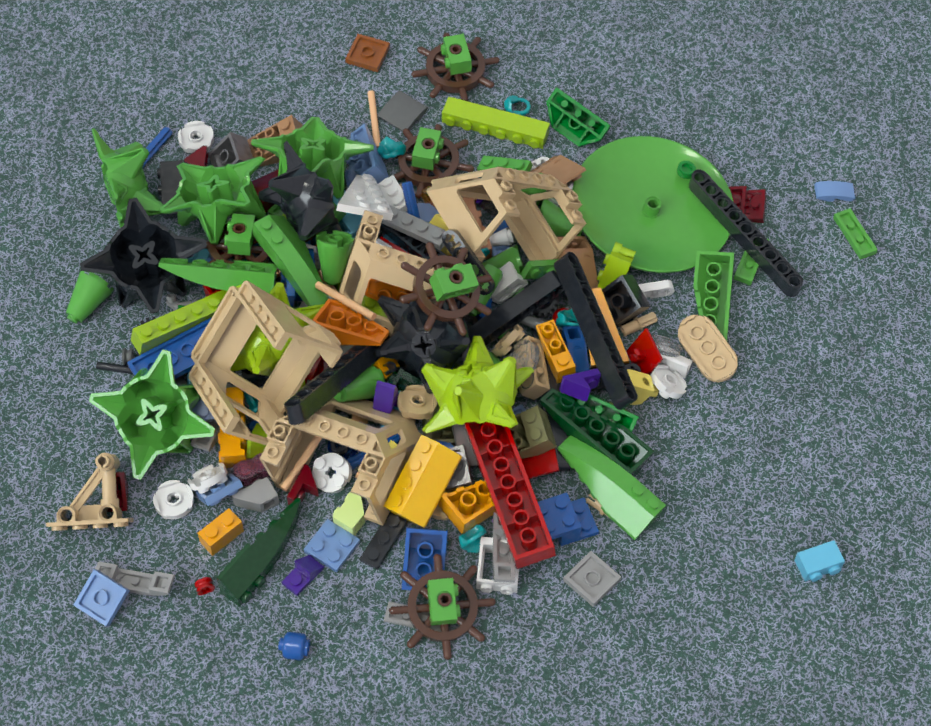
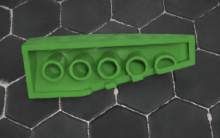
(290, 256)
(223, 275)
(714, 287)
(617, 491)

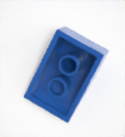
(420, 549)

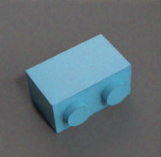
(819, 561)

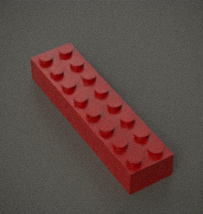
(510, 493)

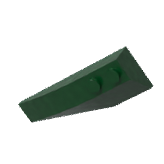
(598, 432)
(255, 561)

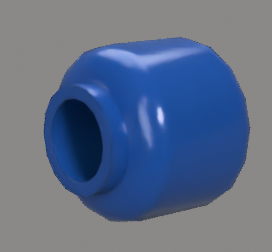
(294, 646)

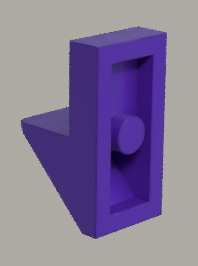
(580, 384)
(385, 397)
(301, 576)

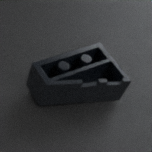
(169, 185)

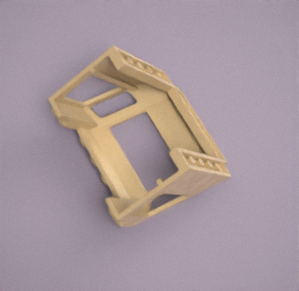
(513, 205)
(377, 262)
(226, 336)
(380, 464)

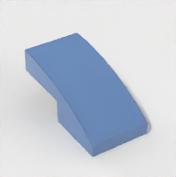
(834, 190)

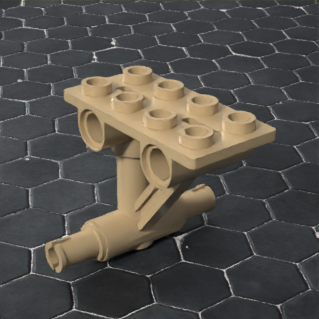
(95, 514)

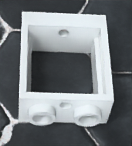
(488, 585)

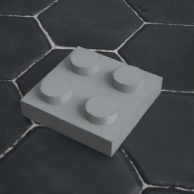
(592, 578)

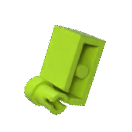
(616, 264)

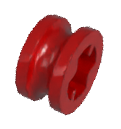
(204, 585)

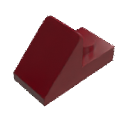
(304, 482)

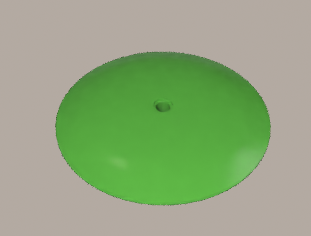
(642, 202)

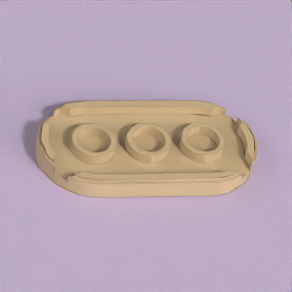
(707, 348)

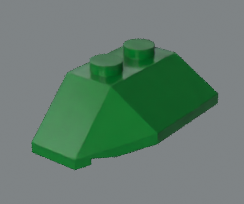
(575, 120)
(604, 407)

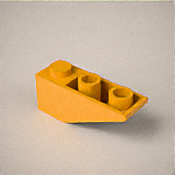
(555, 350)

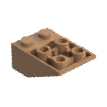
(283, 127)
(561, 168)
(585, 254)

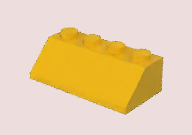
(422, 481)

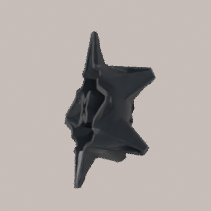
(302, 198)
(135, 255)
(415, 345)

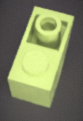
(350, 514)

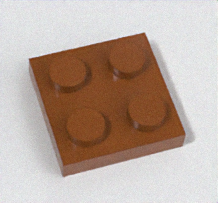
(367, 52)

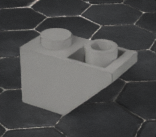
(257, 497)

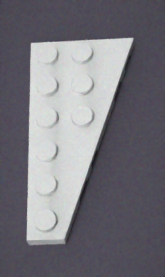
(364, 195)

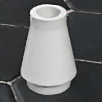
(502, 237)

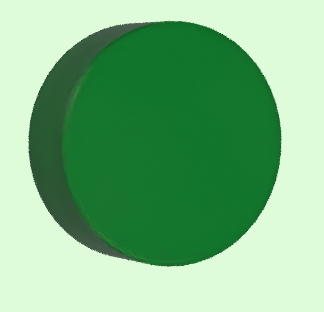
(685, 169)

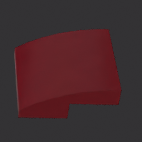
(750, 202)

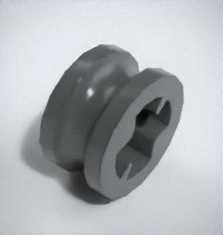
(127, 355)

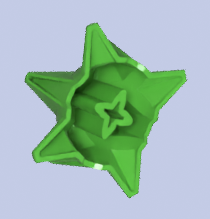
(318, 149)
(125, 176)
(215, 195)
(154, 414)

